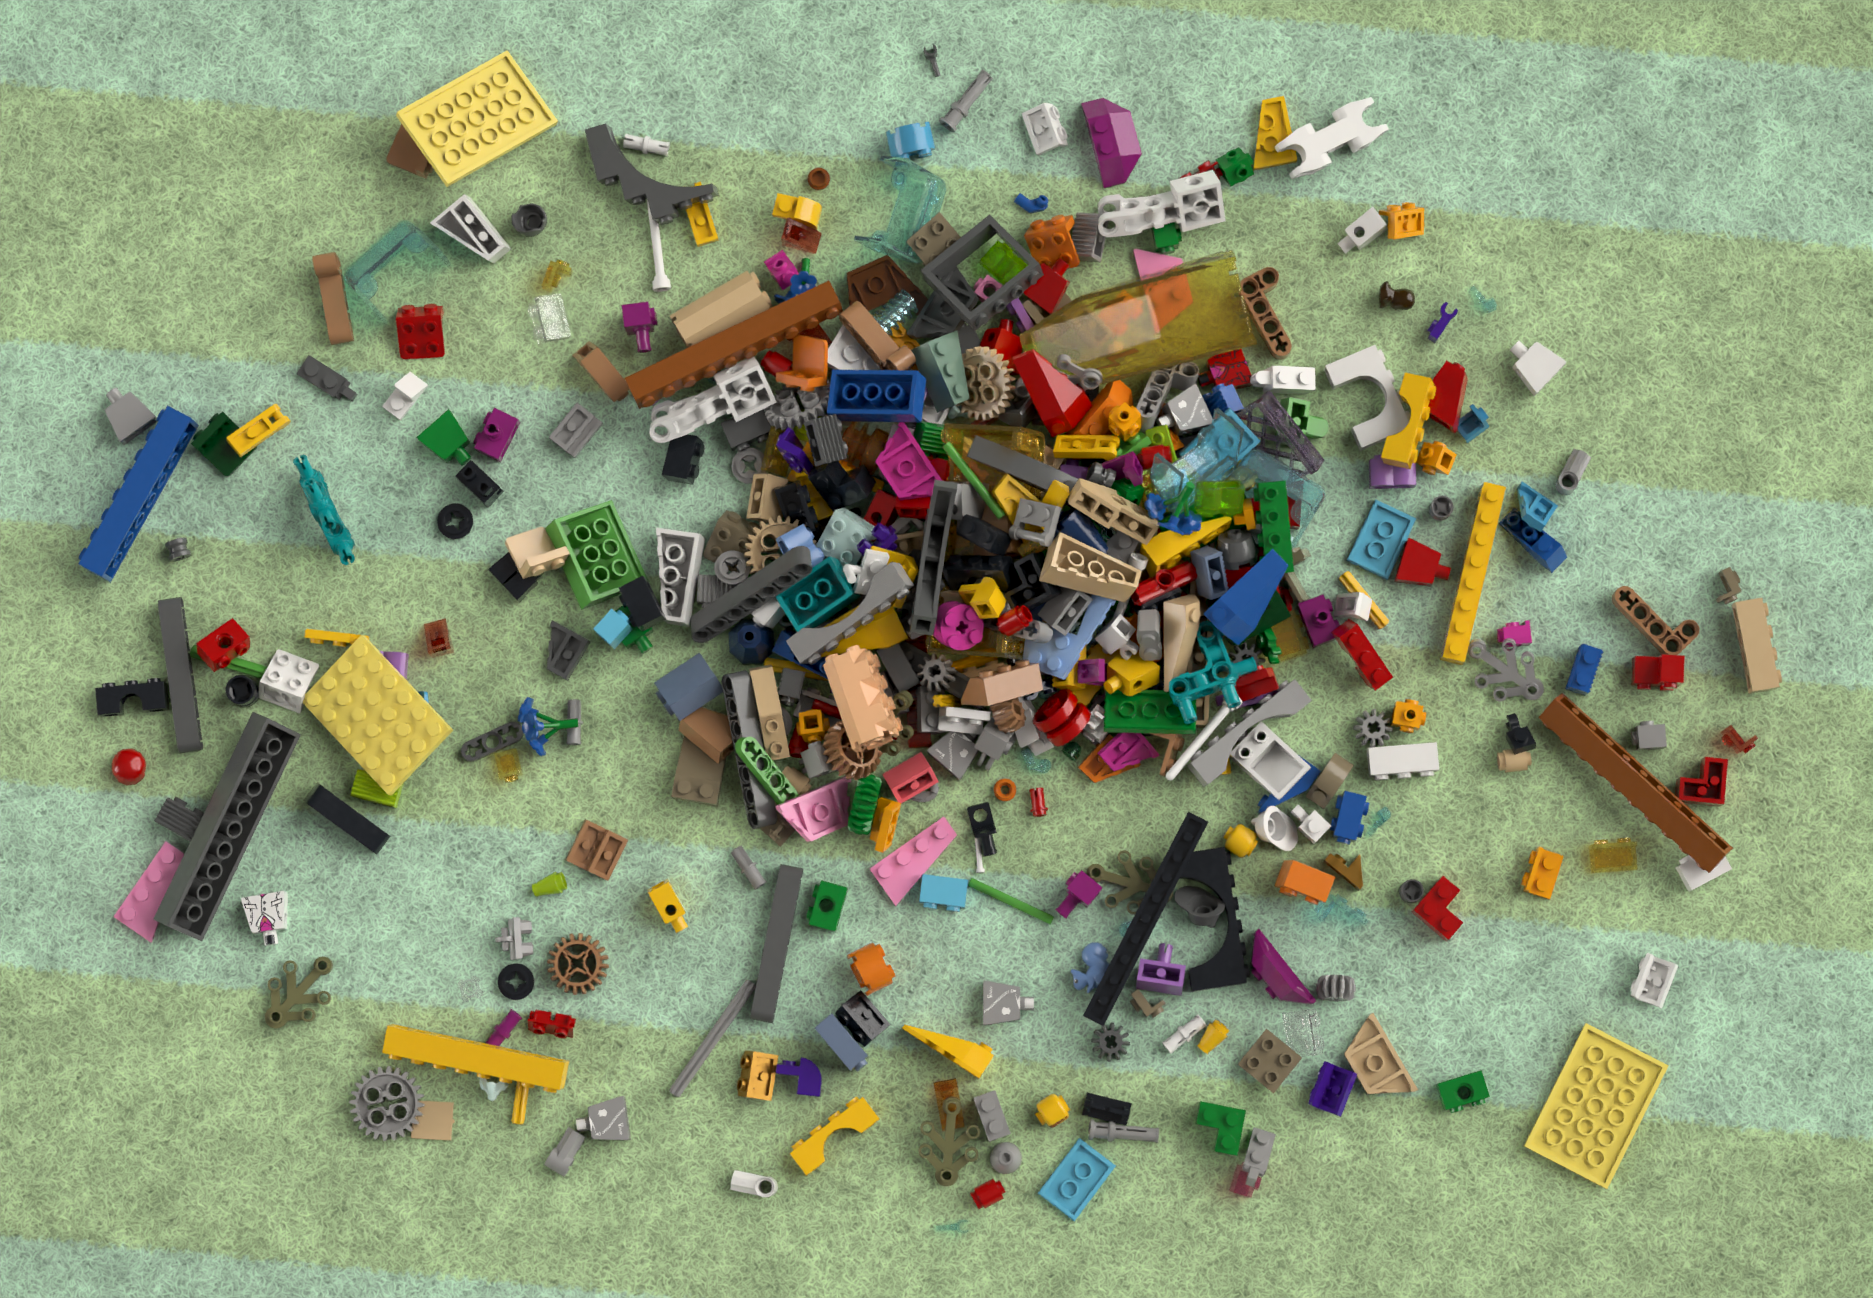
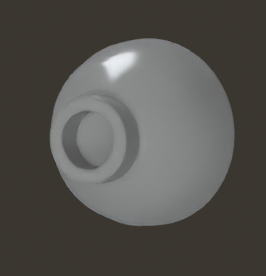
(1005, 1157)

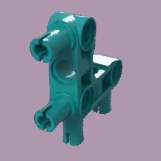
(325, 510)
(1206, 680)

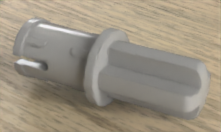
(574, 711)
(748, 867)

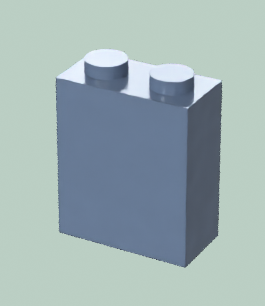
(688, 687)
(842, 1043)

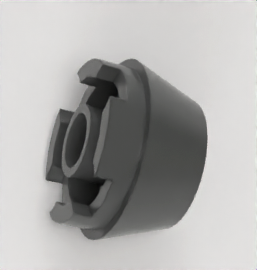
(1237, 548)

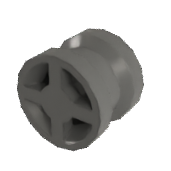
(178, 549)

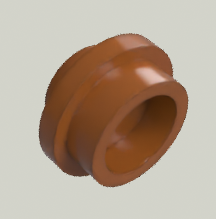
(818, 178)

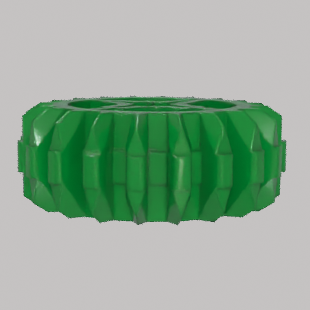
(864, 805)

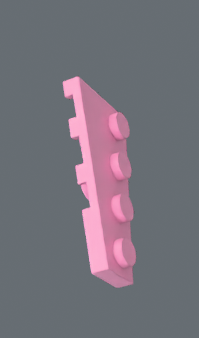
(908, 863)
(146, 896)

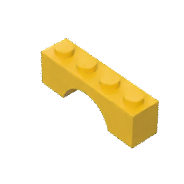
(1401, 448)
(810, 1153)

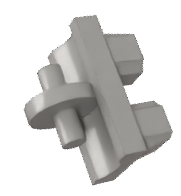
(517, 948)

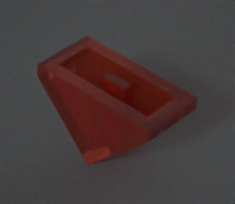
(800, 236)
(438, 638)

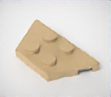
(1377, 1062)

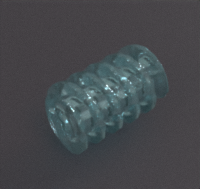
(895, 311)

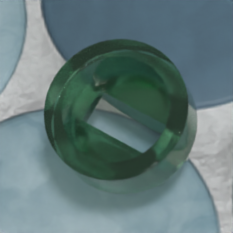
(1072, 750)

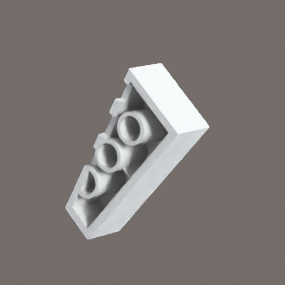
(679, 570)

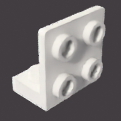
(287, 680)

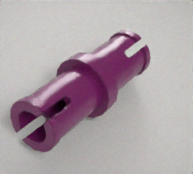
(503, 1030)

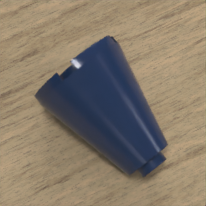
(1080, 527)

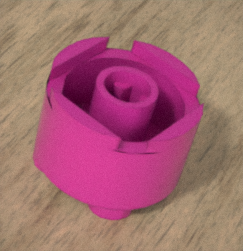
(968, 624)

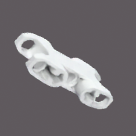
(1316, 146)

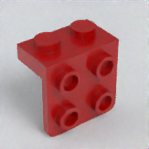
(420, 331)

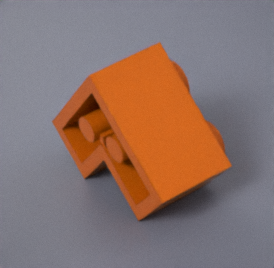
(1304, 880)

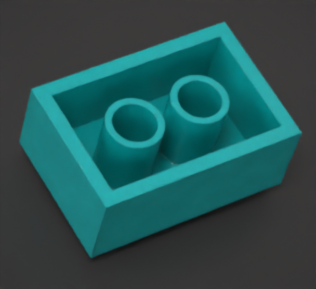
(818, 595)

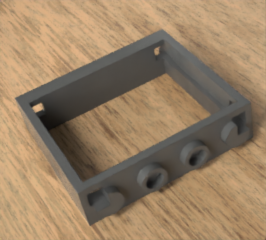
(960, 251)

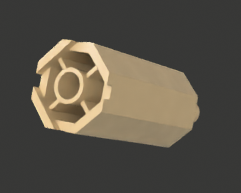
(721, 309)

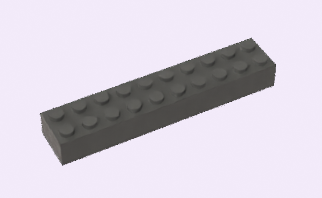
(227, 826)

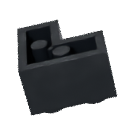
(841, 487)
(1032, 591)

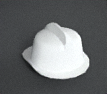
(1276, 828)

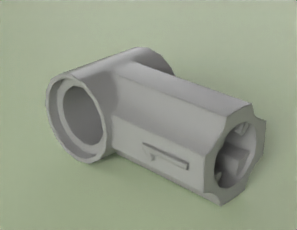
(1573, 471)
(564, 1153)

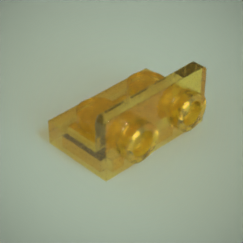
(773, 459)
(1613, 856)

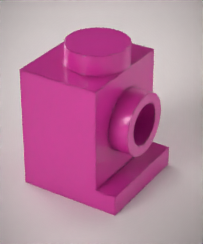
(781, 269)
(1520, 634)

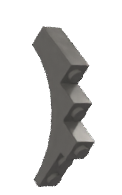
(662, 198)
(932, 557)

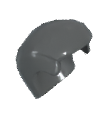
(536, 216)

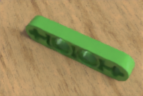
(769, 769)

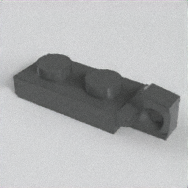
(326, 379)

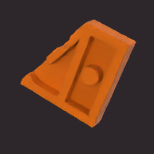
(1096, 768)

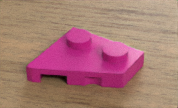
(1126, 750)

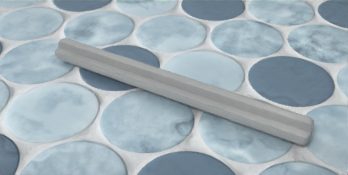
(712, 1038)

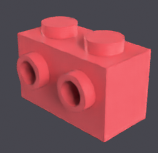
(910, 778)

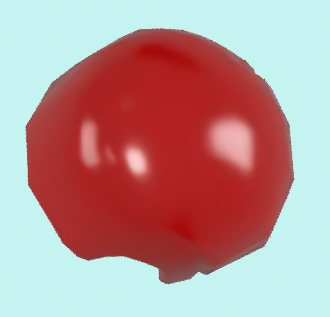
(128, 766)

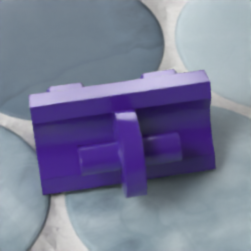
(885, 539)

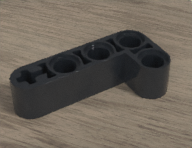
(346, 818)

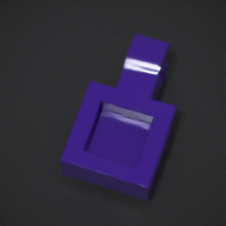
(1438, 327)

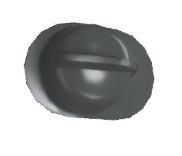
(1200, 905)

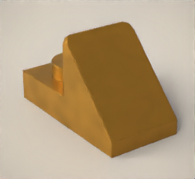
(1351, 874)

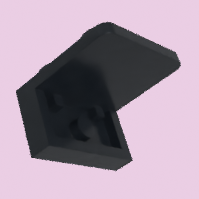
(794, 503)

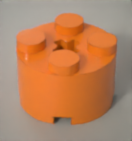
(871, 968)

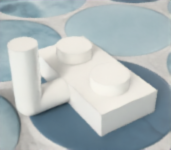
(871, 564)

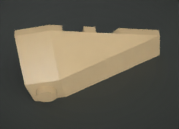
(1180, 631)

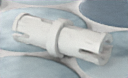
(646, 145)
(1184, 1034)

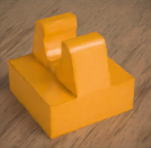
(1247, 516)

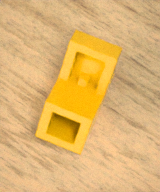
(800, 209)
(984, 598)

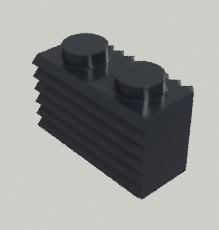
(984, 535)

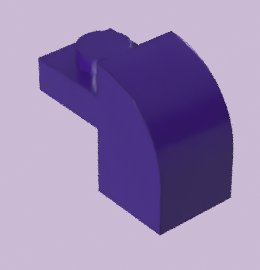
(809, 1076)

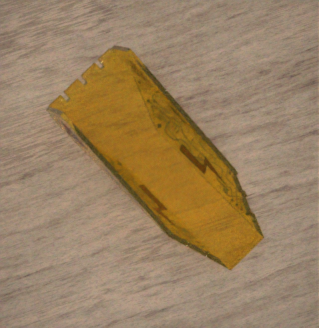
(1149, 321)

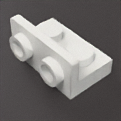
(1045, 128)
(962, 720)

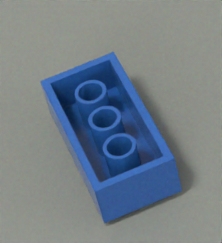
(877, 395)

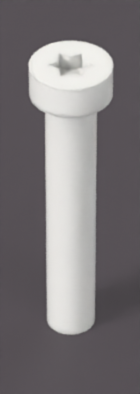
(980, 869)

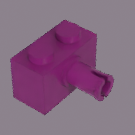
(640, 320)
(496, 434)
(1318, 620)
(1080, 890)

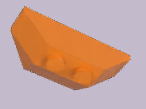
(1096, 419)

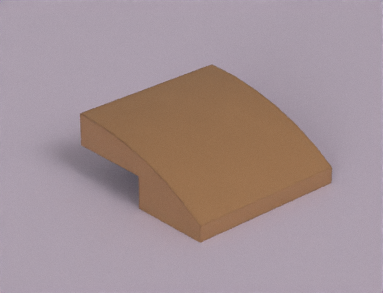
(596, 849)

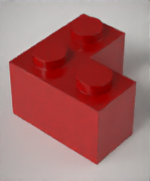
(1660, 671)
(1709, 787)
(1433, 909)

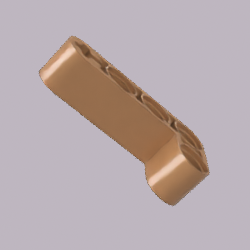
(333, 297)
(1269, 315)
(875, 339)
(1652, 618)

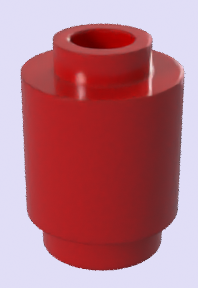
(775, 362)
(1147, 455)
(1014, 620)
(988, 1193)

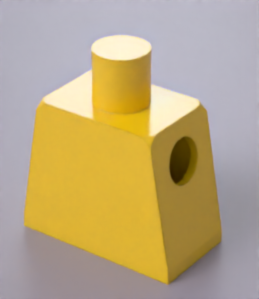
(1131, 675)
(664, 895)

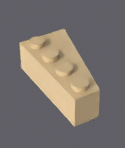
(1088, 570)

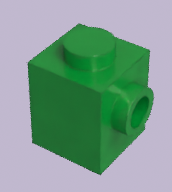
(1166, 238)

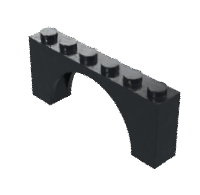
(1227, 966)

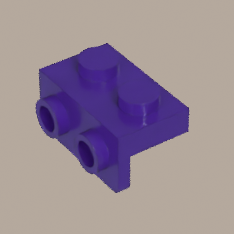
(793, 452)
(1332, 1089)

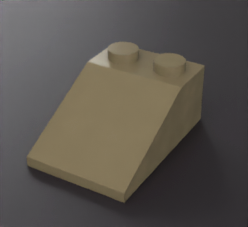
(697, 776)

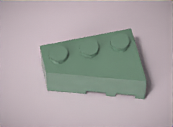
(944, 370)

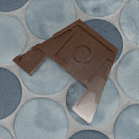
(880, 281)

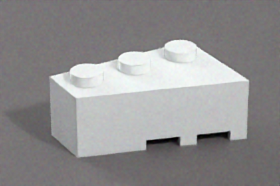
(471, 228)

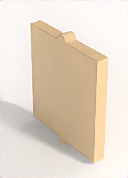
(435, 1122)

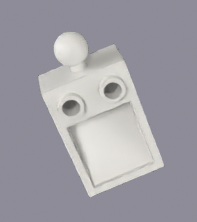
(1269, 761)

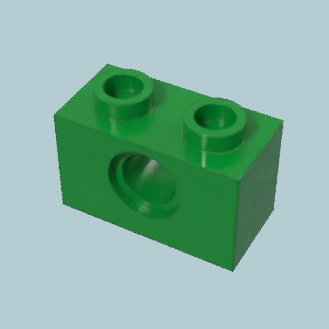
(827, 920)
(1477, 1091)

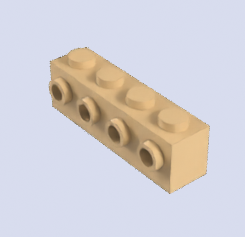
(1756, 646)

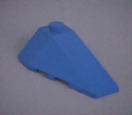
(1242, 606)

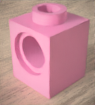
(984, 283)

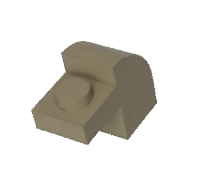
(1329, 780)

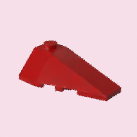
(1054, 396)

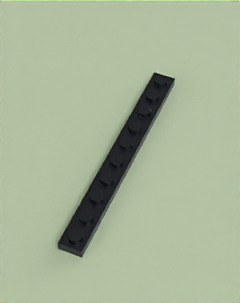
(1145, 919)

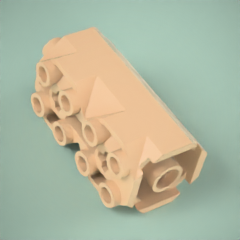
(861, 698)

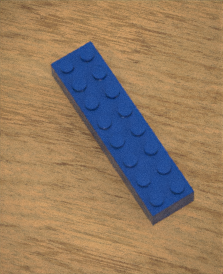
(138, 493)

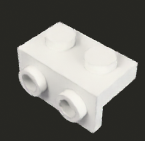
(1653, 980)

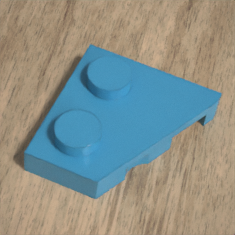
(1534, 507)

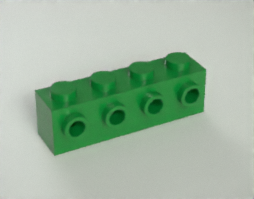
(1274, 520)

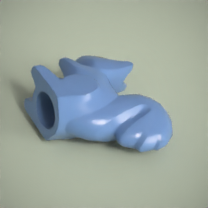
(1095, 957)

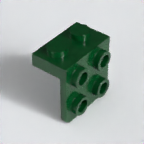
(214, 447)

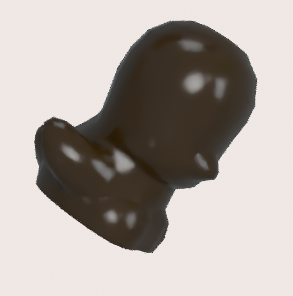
(1396, 298)

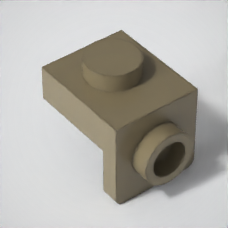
(1730, 580)
(1140, 1003)

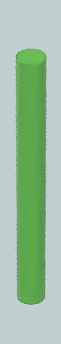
(974, 481)
(1007, 899)

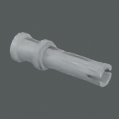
(960, 108)
(1112, 1131)

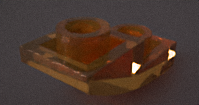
(943, 1090)

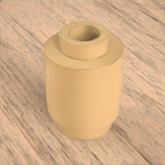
(1511, 763)
(797, 779)

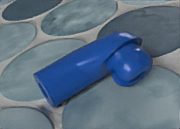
(1032, 206)

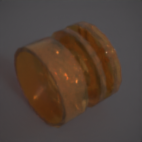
(863, 446)

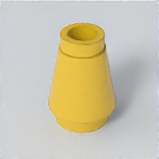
(1213, 1036)

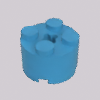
(911, 141)

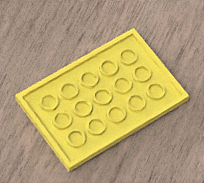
(476, 118)
(376, 715)
(1596, 1106)

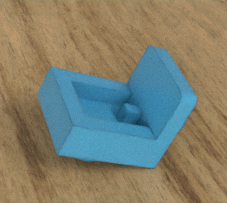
(1473, 423)

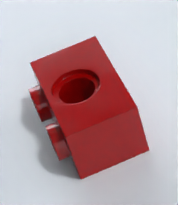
(228, 634)

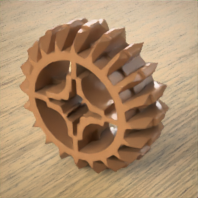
(845, 758)
(570, 972)

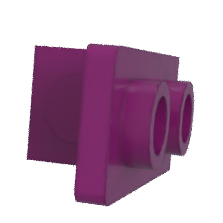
(1126, 467)
(1092, 672)

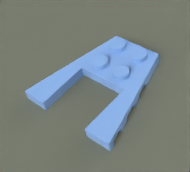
(1063, 651)

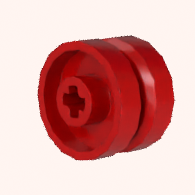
(1061, 717)

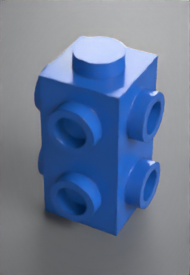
(1347, 824)

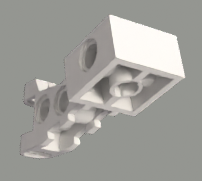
(1191, 203)
(738, 392)

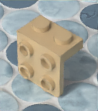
(535, 552)

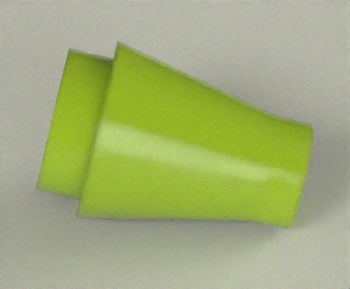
(552, 884)

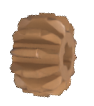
(1008, 715)

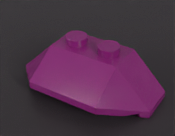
(1112, 140)
(1276, 973)

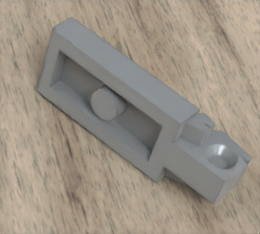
(1257, 1155)

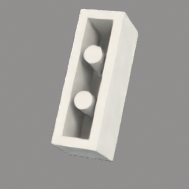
(1403, 760)

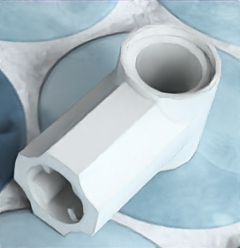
(751, 1183)

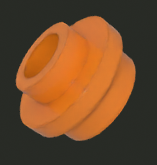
(1005, 782)

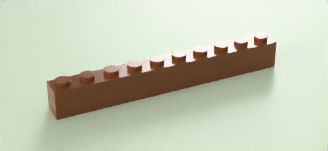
(734, 345)
(1635, 783)

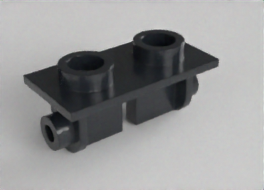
(1106, 1109)

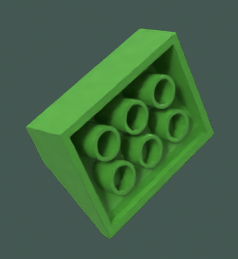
(599, 553)

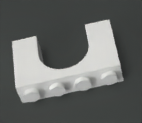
(1369, 366)

